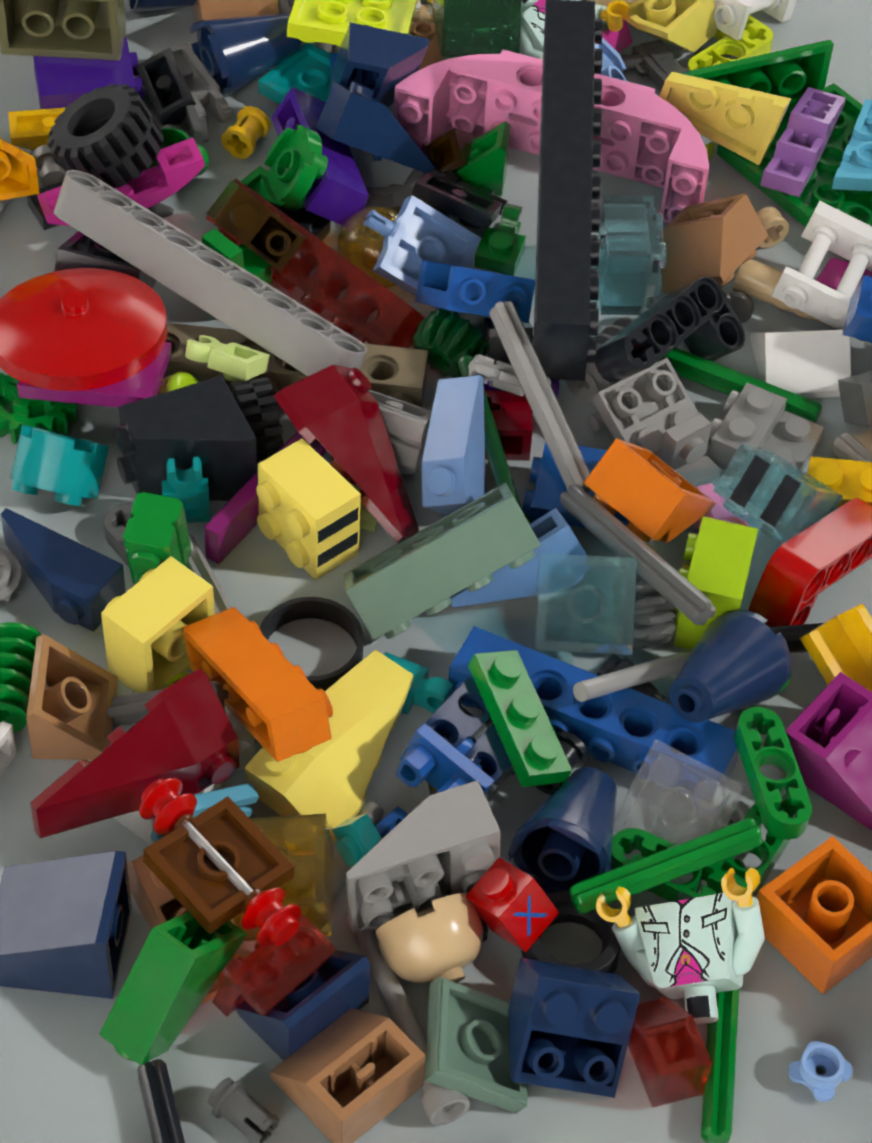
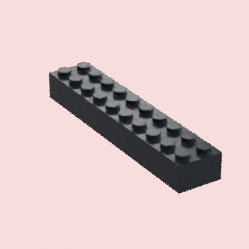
(566, 191)

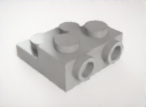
(761, 421)

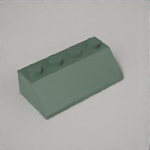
(440, 562)

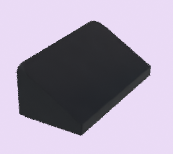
(166, 87)

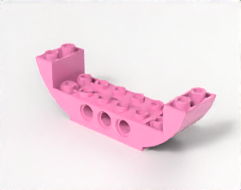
(639, 135)

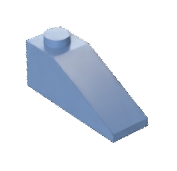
(455, 446)
(521, 582)

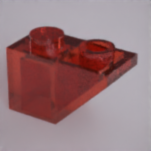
(668, 1052)

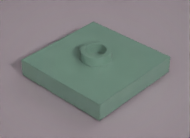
(471, 1045)

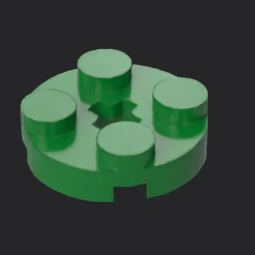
(294, 164)

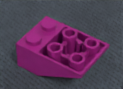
(835, 747)

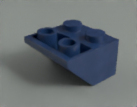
(377, 59)
(569, 1027)

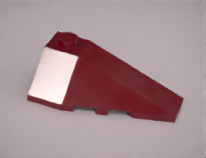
(348, 423)
(179, 738)

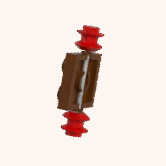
(218, 863)

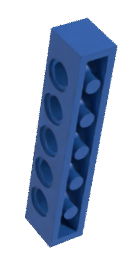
(616, 715)

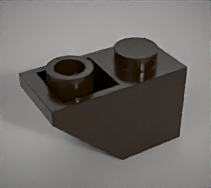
(256, 225)

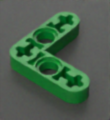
(633, 838)

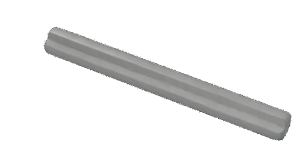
(539, 395)

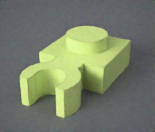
(232, 359)

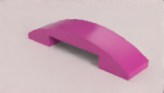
(175, 169)

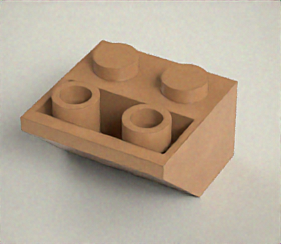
(710, 241)
(352, 1074)

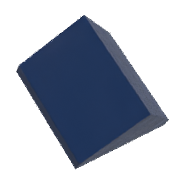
(313, 1005)

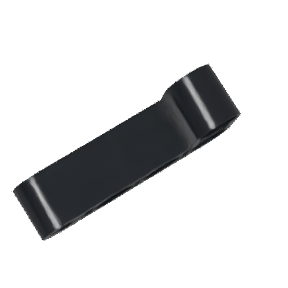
(690, 314)

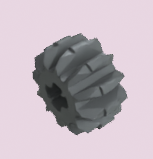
(652, 616)

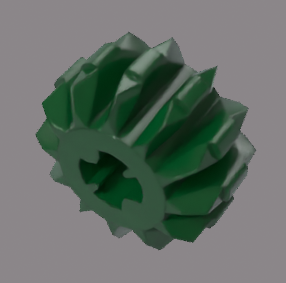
(447, 339)

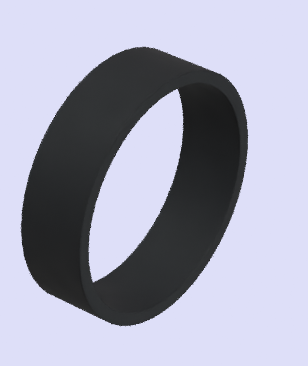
(319, 609)

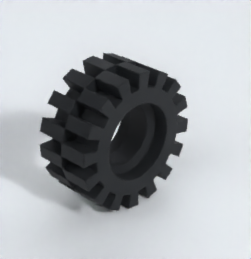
(260, 411)

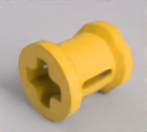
(242, 137)

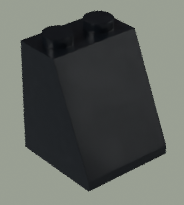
(184, 425)

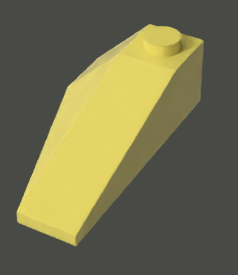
(675, 22)
(337, 772)

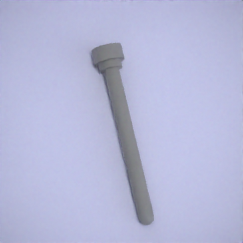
(438, 1102)

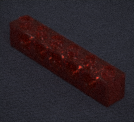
(395, 319)

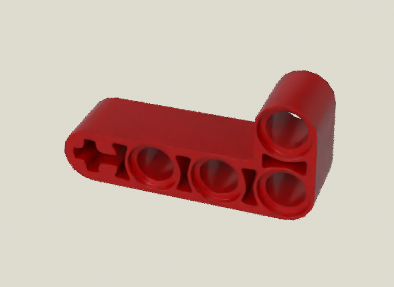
(813, 563)

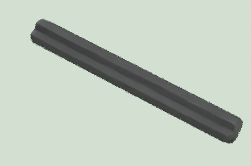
(649, 564)

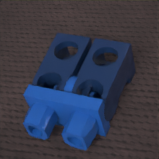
(456, 748)

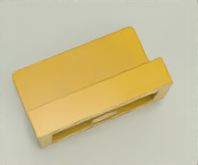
(843, 646)

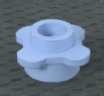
(827, 1058)

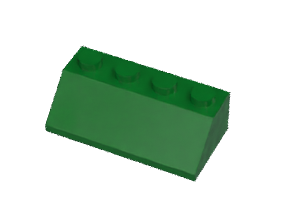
(777, 73)

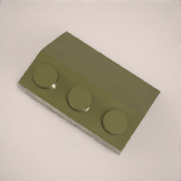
(63, 28)

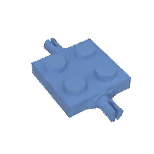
(417, 236)

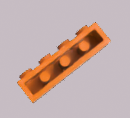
(261, 684)

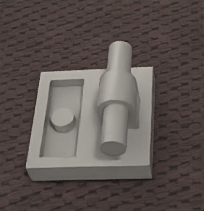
(643, 406)

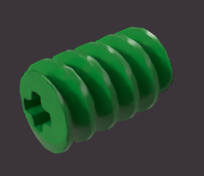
(16, 668)

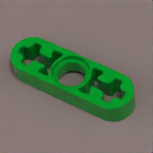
(767, 791)

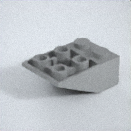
(427, 856)

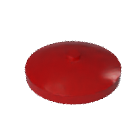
(80, 329)

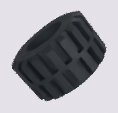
(107, 135)

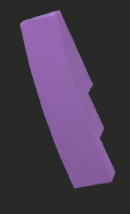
(803, 141)

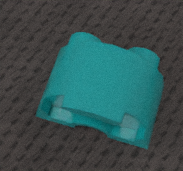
(58, 464)

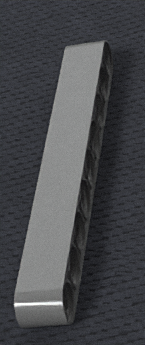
(205, 276)

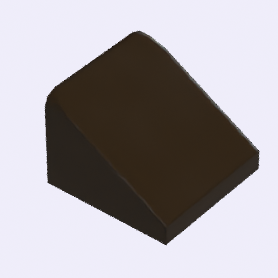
(450, 150)

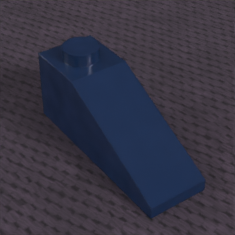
(368, 125)
(66, 573)

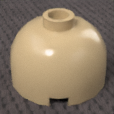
(433, 940)

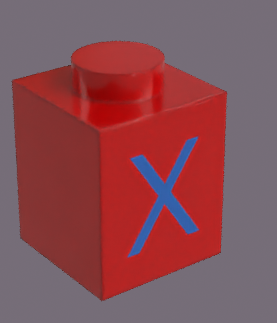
(512, 904)

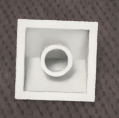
(803, 360)

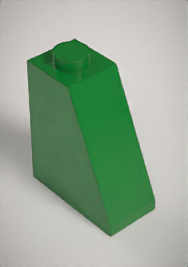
(168, 985)

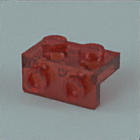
(272, 971)

